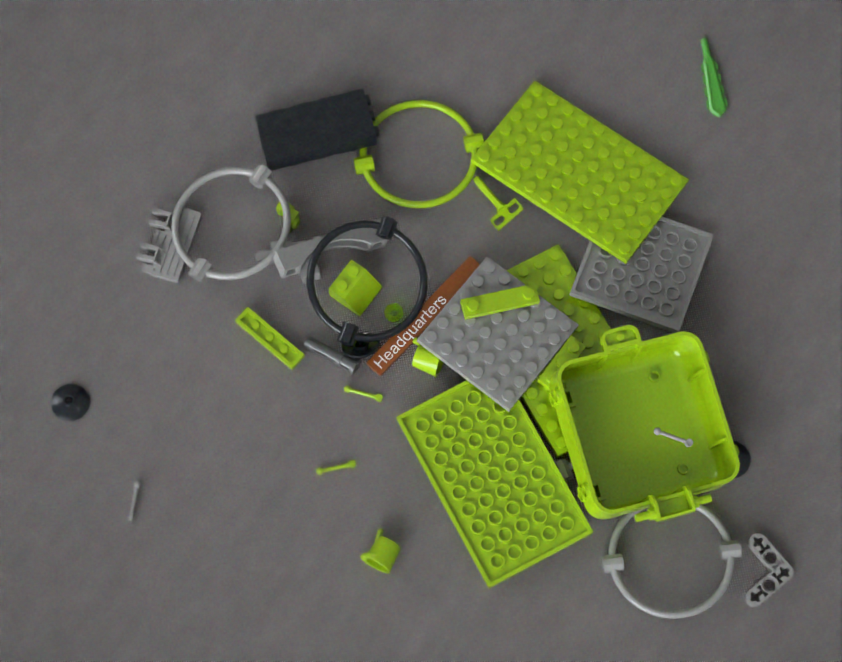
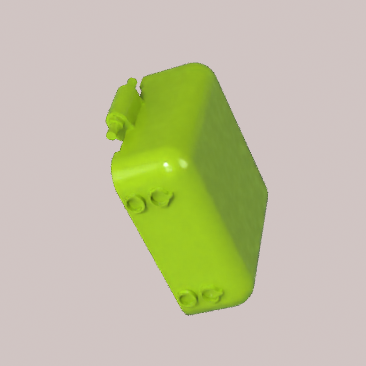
(609, 419)

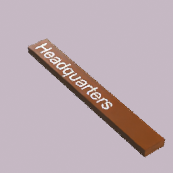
(398, 344)

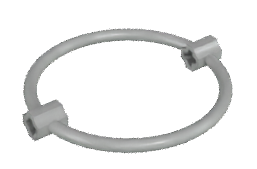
(202, 268)
(728, 550)

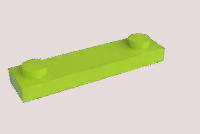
(499, 301)
(269, 338)

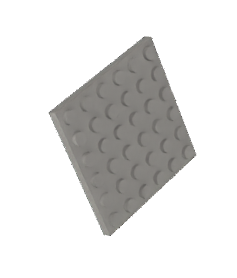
(654, 282)
(497, 350)

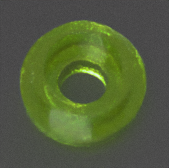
(393, 306)

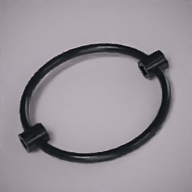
(386, 230)

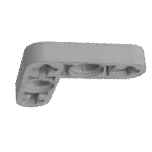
(774, 568)

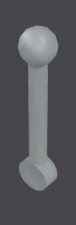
(688, 443)
(137, 485)

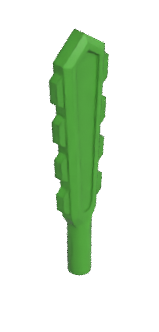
(713, 91)

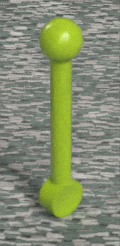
(378, 397)
(351, 464)

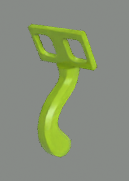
(502, 209)

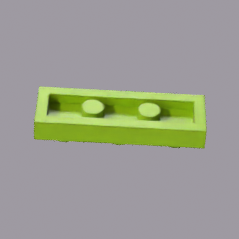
(570, 350)

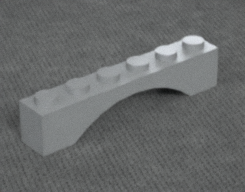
(293, 258)

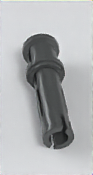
(338, 358)

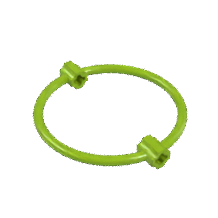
(472, 142)

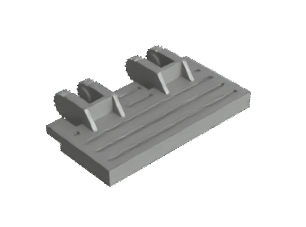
(167, 261)

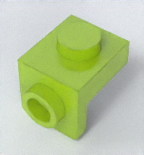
(295, 217)

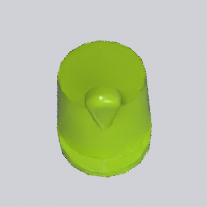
(426, 360)
(382, 553)

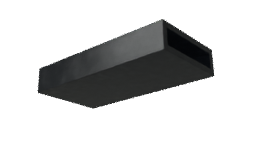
(317, 129)

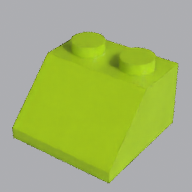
(355, 288)

